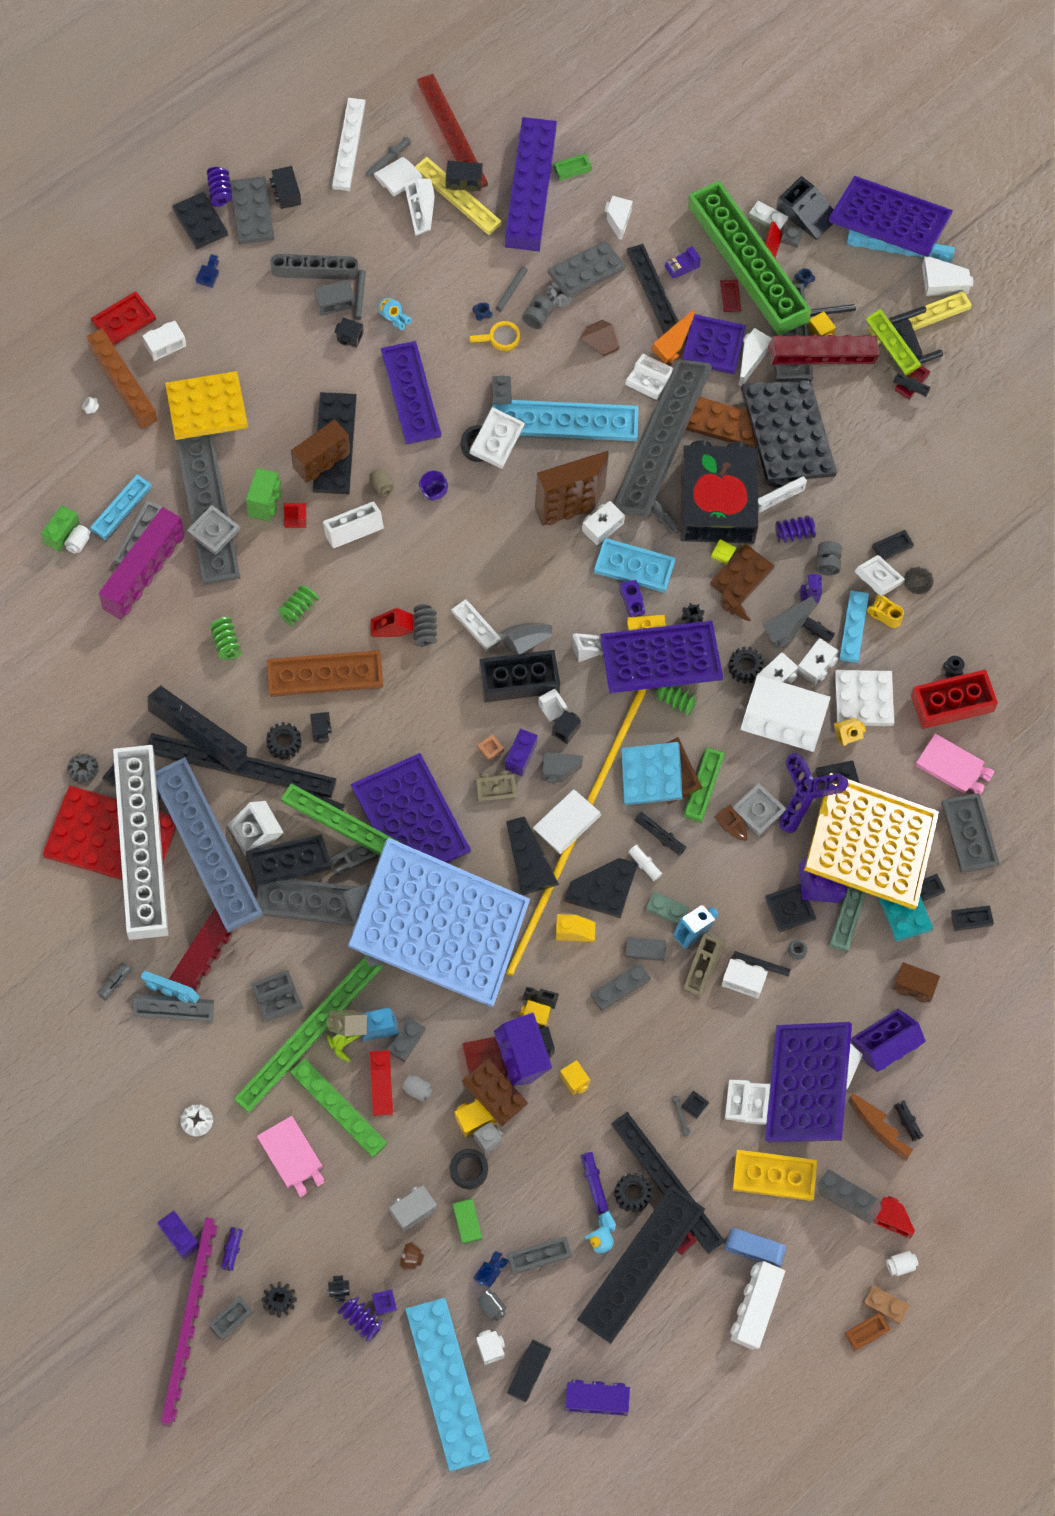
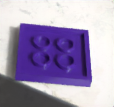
(714, 343)

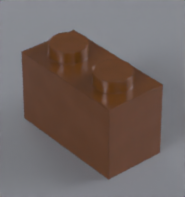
(916, 983)

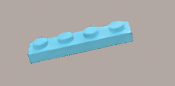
(121, 507)
(854, 626)

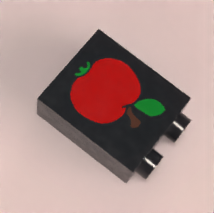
(719, 493)

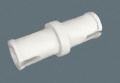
(645, 863)

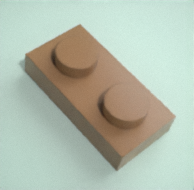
(886, 1304)

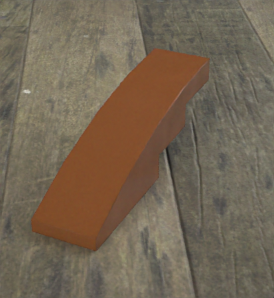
(874, 1121)

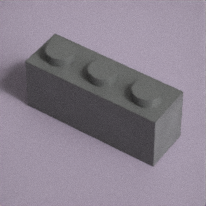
(849, 1196)

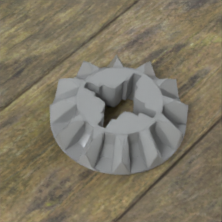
(560, 300)

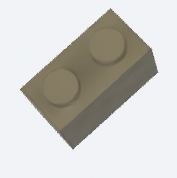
(347, 1022)

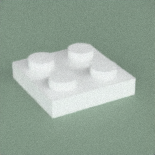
(879, 575)

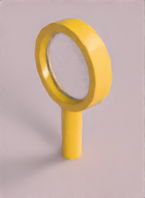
(503, 336)

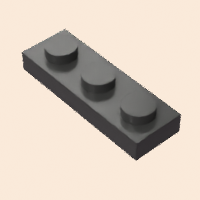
(620, 986)
(539, 1255)

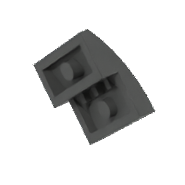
(276, 996)

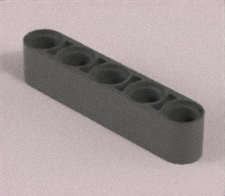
(306, 265)

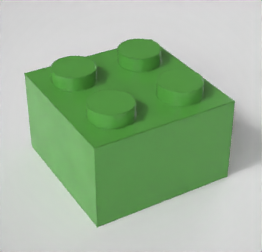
(263, 495)

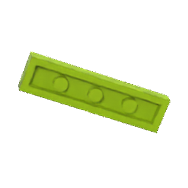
(893, 342)

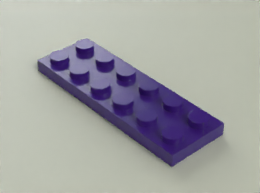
(411, 392)

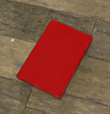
(124, 318)

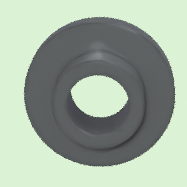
(797, 944)

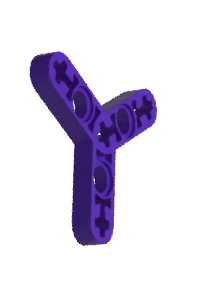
(804, 794)

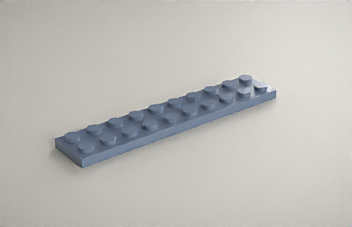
(207, 845)

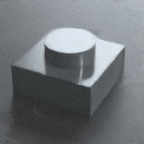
(791, 236)

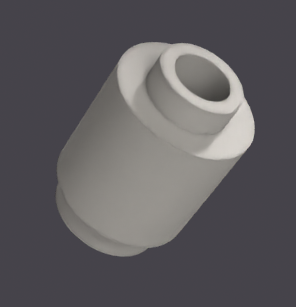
(417, 1088)

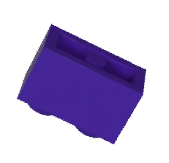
(521, 752)
(178, 1235)

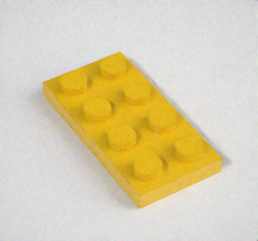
(774, 1175)

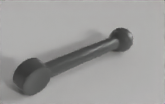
(686, 1131)

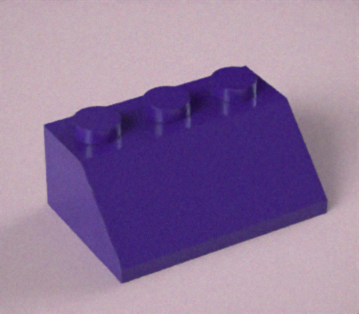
(888, 1040)
(522, 1050)

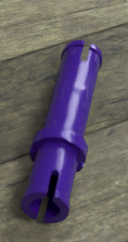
(593, 1178)

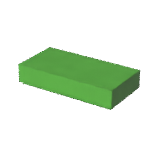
(572, 167)
(467, 1221)

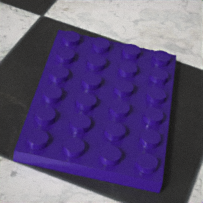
(891, 216)
(661, 657)
(411, 809)
(808, 1082)

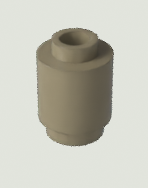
(381, 482)

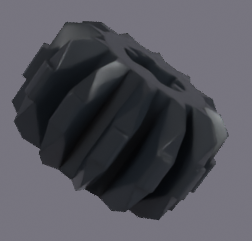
(276, 1306)

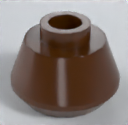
(411, 1256)

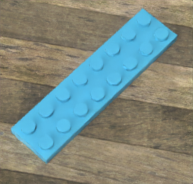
(574, 419)
(447, 1385)

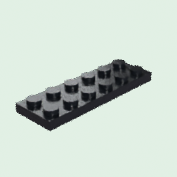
(343, 410)

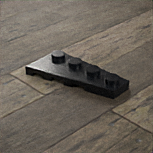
(530, 861)

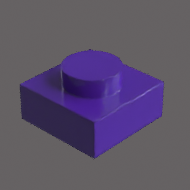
(384, 1302)

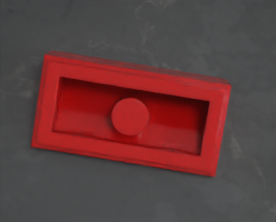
(773, 238)

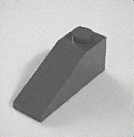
(786, 625)

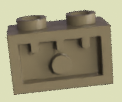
(495, 786)

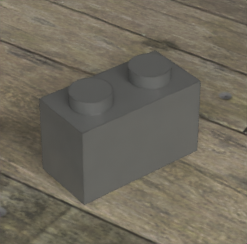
(334, 297)

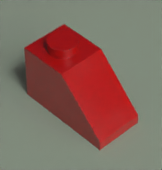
(392, 624)
(894, 1217)

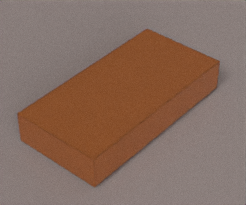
(867, 1331)

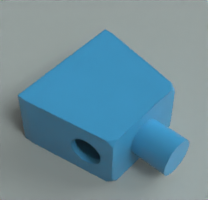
(694, 925)
(380, 1024)

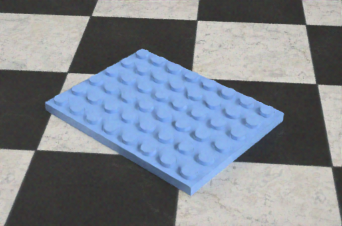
(439, 922)

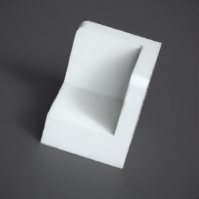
(552, 705)

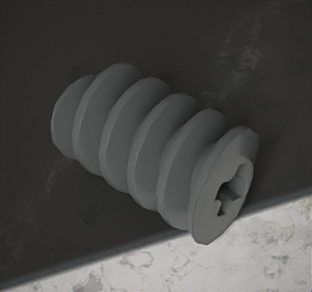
(424, 625)

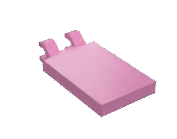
(954, 765)
(291, 1155)

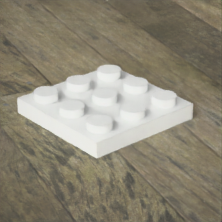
(864, 696)

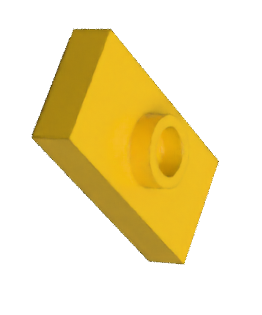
(645, 622)

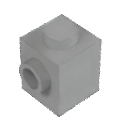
(488, 1138)

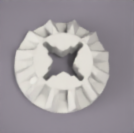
(201, 1127)

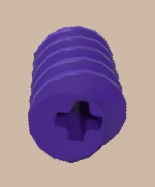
(219, 186)
(795, 528)
(360, 1318)

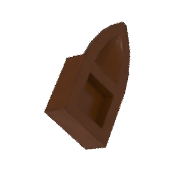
(730, 604)
(732, 823)

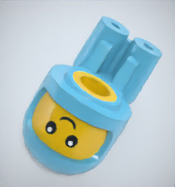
(392, 311)
(601, 1238)

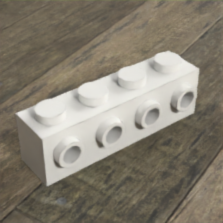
(757, 1305)

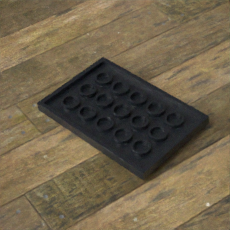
(788, 430)

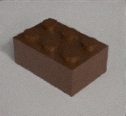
(320, 451)

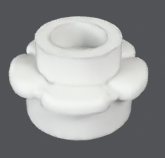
(90, 405)

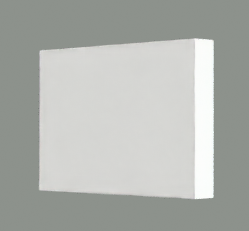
(497, 438)
(567, 821)

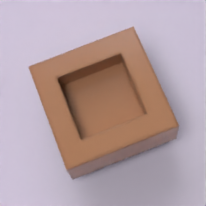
(490, 748)

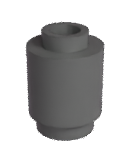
(492, 1305)

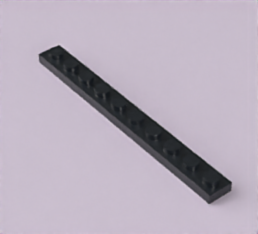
(252, 768)

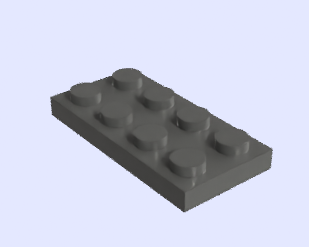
(252, 210)
(586, 269)
(970, 833)

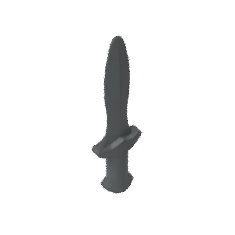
(393, 151)

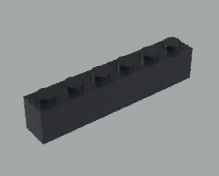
(197, 728)

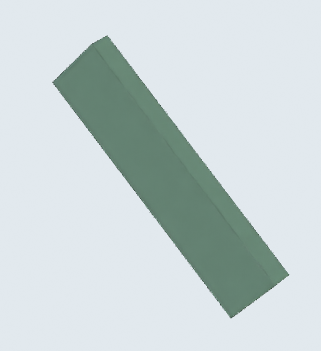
(847, 919)

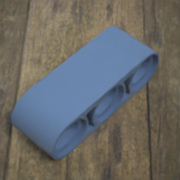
(755, 1247)

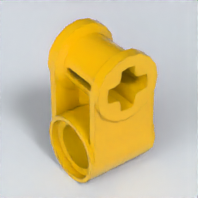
(884, 609)

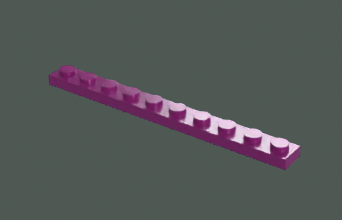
(188, 1330)

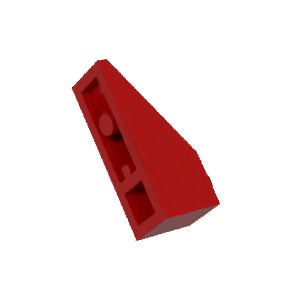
(381, 1083)

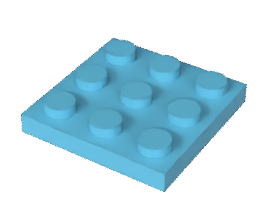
(652, 773)

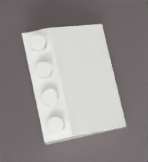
(785, 713)

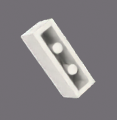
(353, 524)

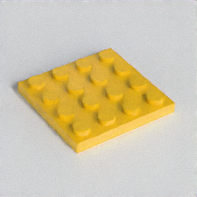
(206, 405)

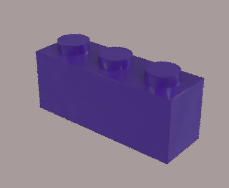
(597, 1398)

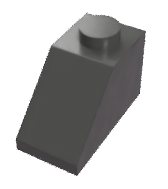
(560, 766)

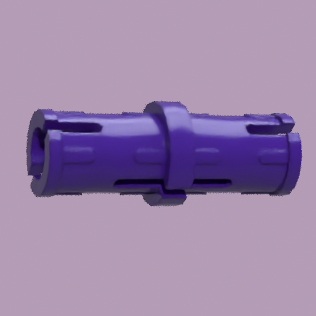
(231, 1248)

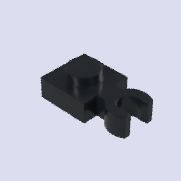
(542, 996)

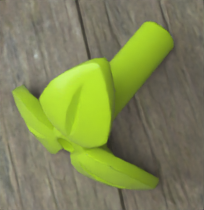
(339, 1042)

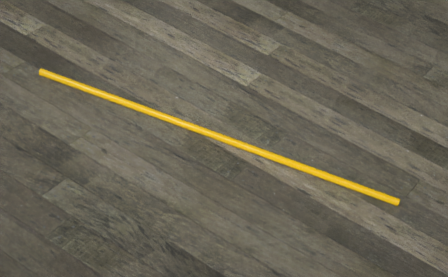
(565, 854)

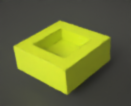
(723, 552)

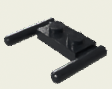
(904, 328)

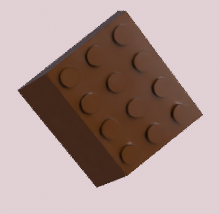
(570, 488)

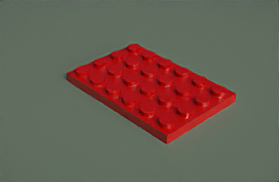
(89, 833)

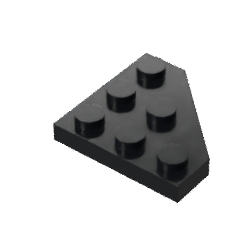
(604, 888)

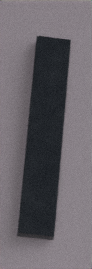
(652, 287)

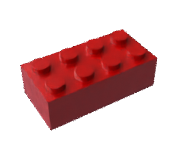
(954, 699)

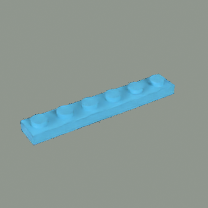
(939, 252)

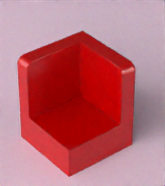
(295, 515)

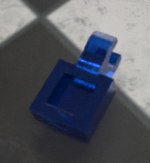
(208, 274)
(490, 1271)

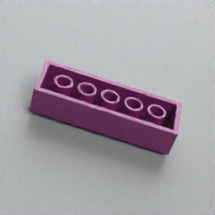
(141, 563)

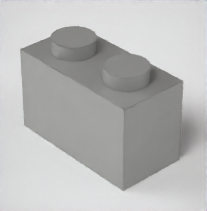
(412, 1208)

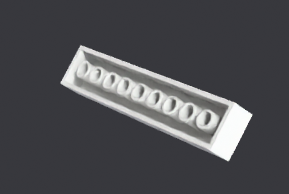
(140, 842)

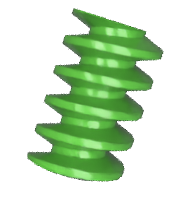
(296, 604)
(224, 638)
(677, 698)

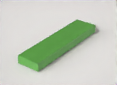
(707, 776)

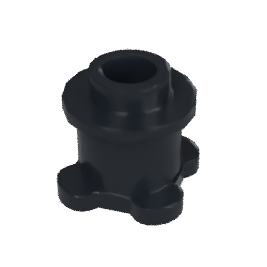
(954, 666)

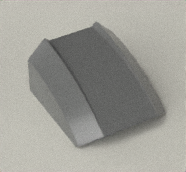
(525, 636)

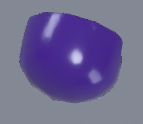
(433, 485)

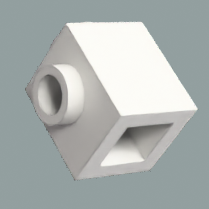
(490, 1346)

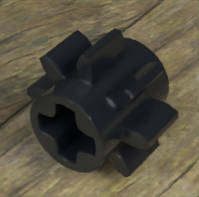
(688, 612)
(338, 1288)

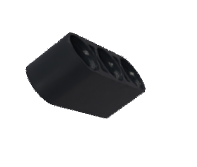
(529, 1370)

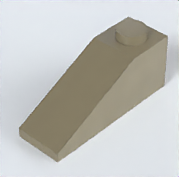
(705, 963)

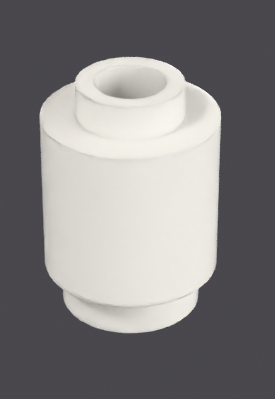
(77, 539)
(902, 1263)

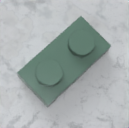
(666, 908)

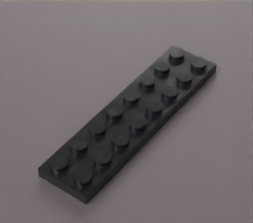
(641, 1264)

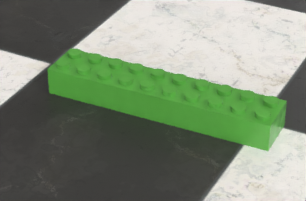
(749, 258)

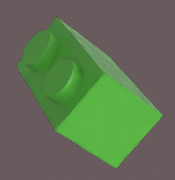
(59, 528)

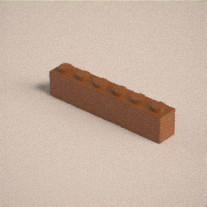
(121, 378)

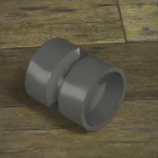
(537, 311)
(829, 558)

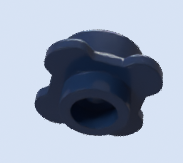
(804, 273)
(482, 307)

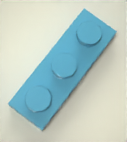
(169, 987)

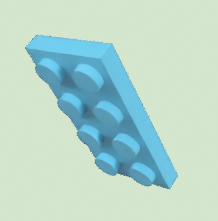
(634, 563)

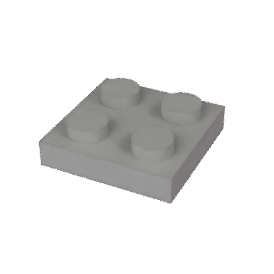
(213, 529)
(759, 809)

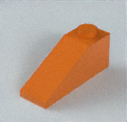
(670, 343)

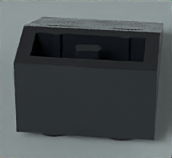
(806, 207)

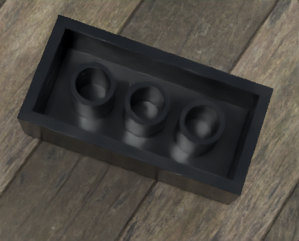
(519, 675)

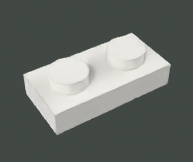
(766, 214)

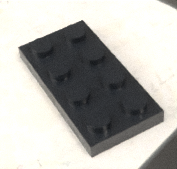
(288, 860)

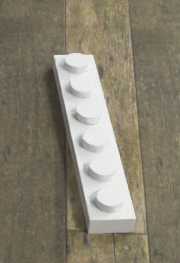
(348, 144)

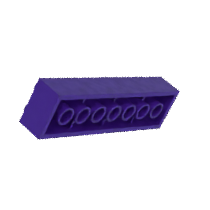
(530, 184)

